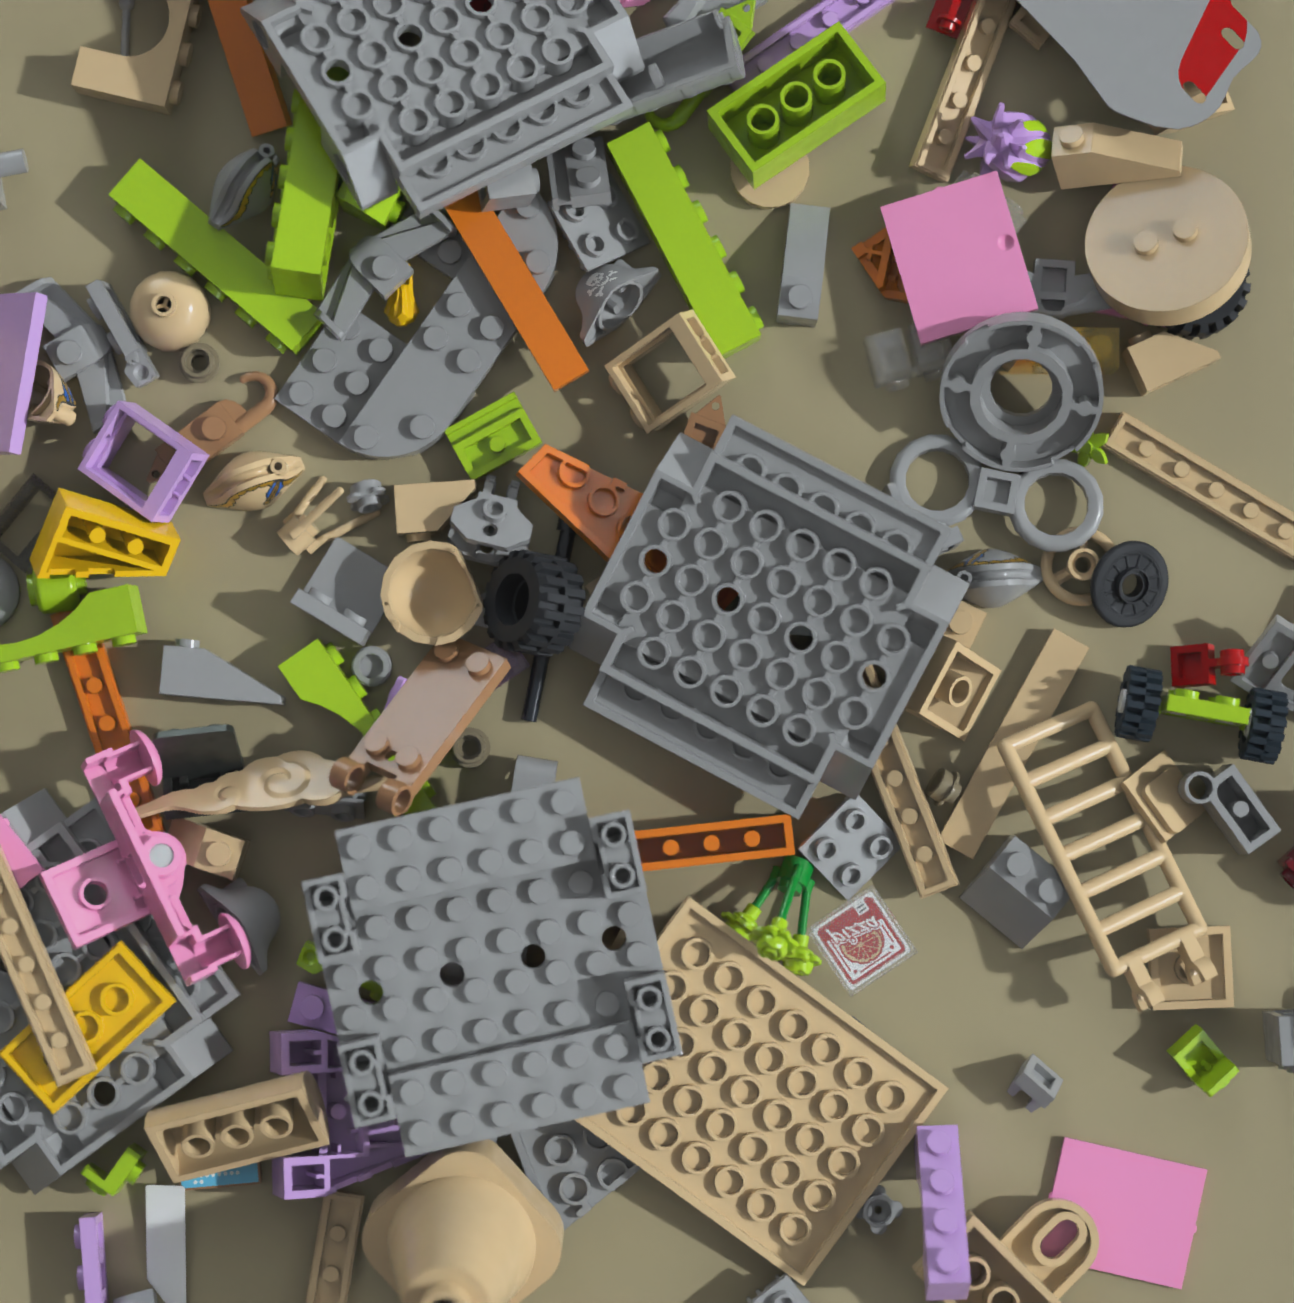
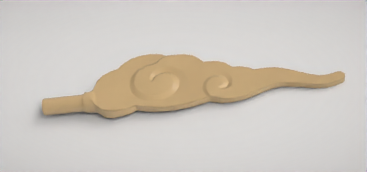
(262, 786)

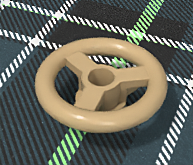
(1053, 580)

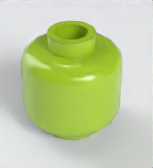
(55, 593)

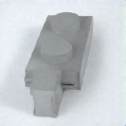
(122, 337)

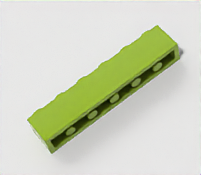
(683, 239)
(215, 255)

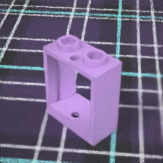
(174, 481)

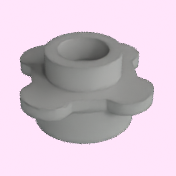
(367, 496)
(890, 1210)

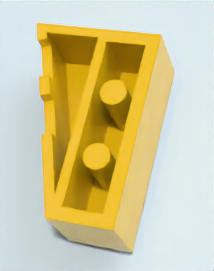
(101, 538)

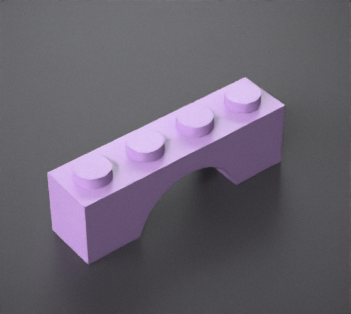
(943, 1212)

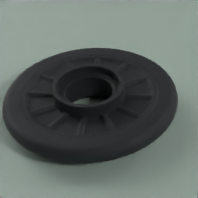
(1108, 577)

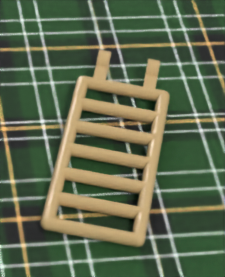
(1144, 991)

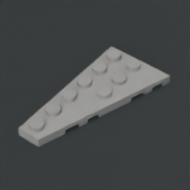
(571, 1166)

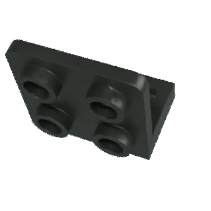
(196, 758)

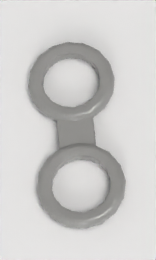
(1002, 493)

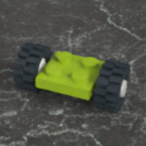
(1259, 721)

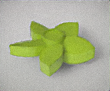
(1092, 451)

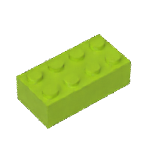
(796, 105)

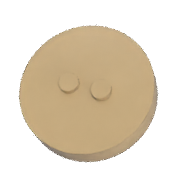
(1169, 247)

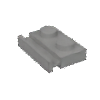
(579, 174)

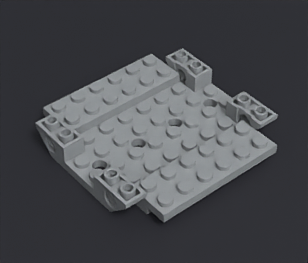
(463, 102)
(799, 552)
(510, 1039)
(151, 1067)

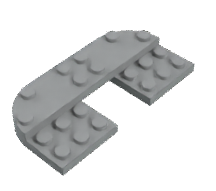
(402, 397)

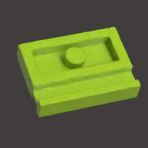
(493, 436)

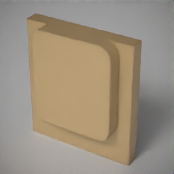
(1156, 797)

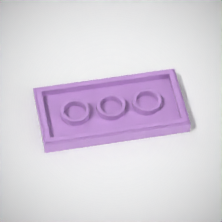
(20, 339)

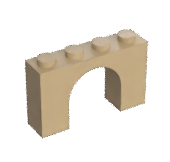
(147, 79)

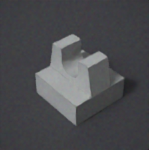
(1036, 1081)

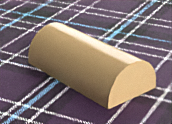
(239, 1126)

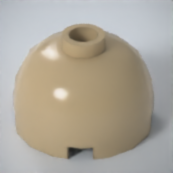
(181, 323)

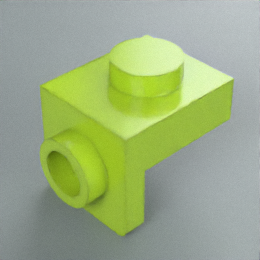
(1202, 1061)
(126, 1170)

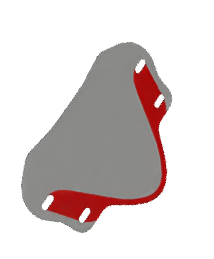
(1148, 49)

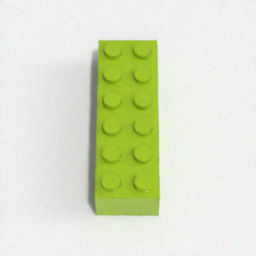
(307, 207)

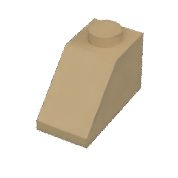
(1164, 359)
(428, 507)
(210, 847)

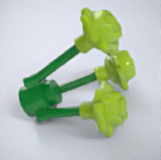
(774, 940)

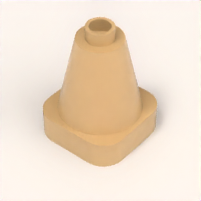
(463, 1229)

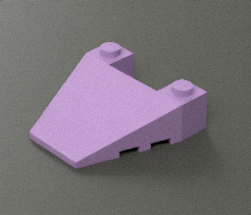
(352, 1151)

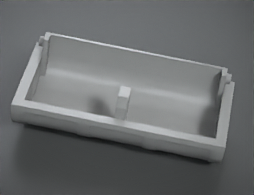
(684, 62)

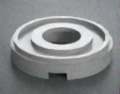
(1021, 439)

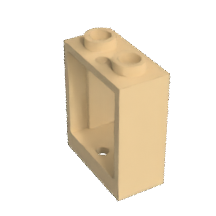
(702, 354)

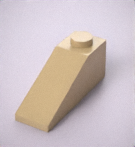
(1112, 155)

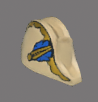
(51, 397)
(253, 480)

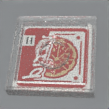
(861, 940)

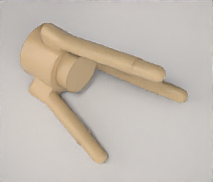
(300, 530)

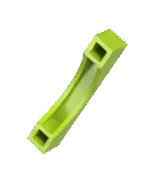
(100, 618)
(321, 681)

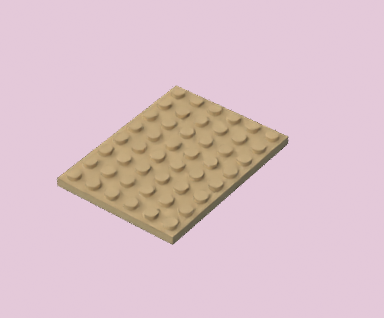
(776, 1105)

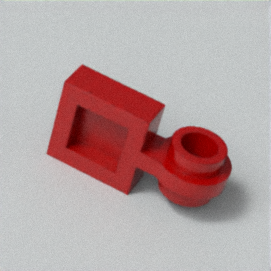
(1196, 664)

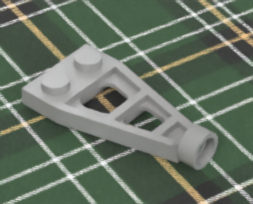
(1270, 659)

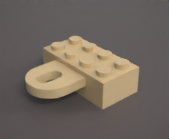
(1013, 1265)

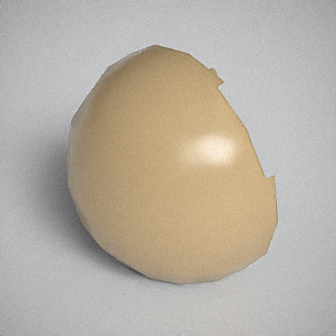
(431, 593)

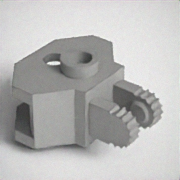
(491, 523)

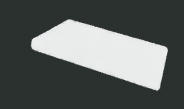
(166, 1241)

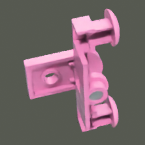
(138, 873)

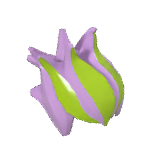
(1011, 144)

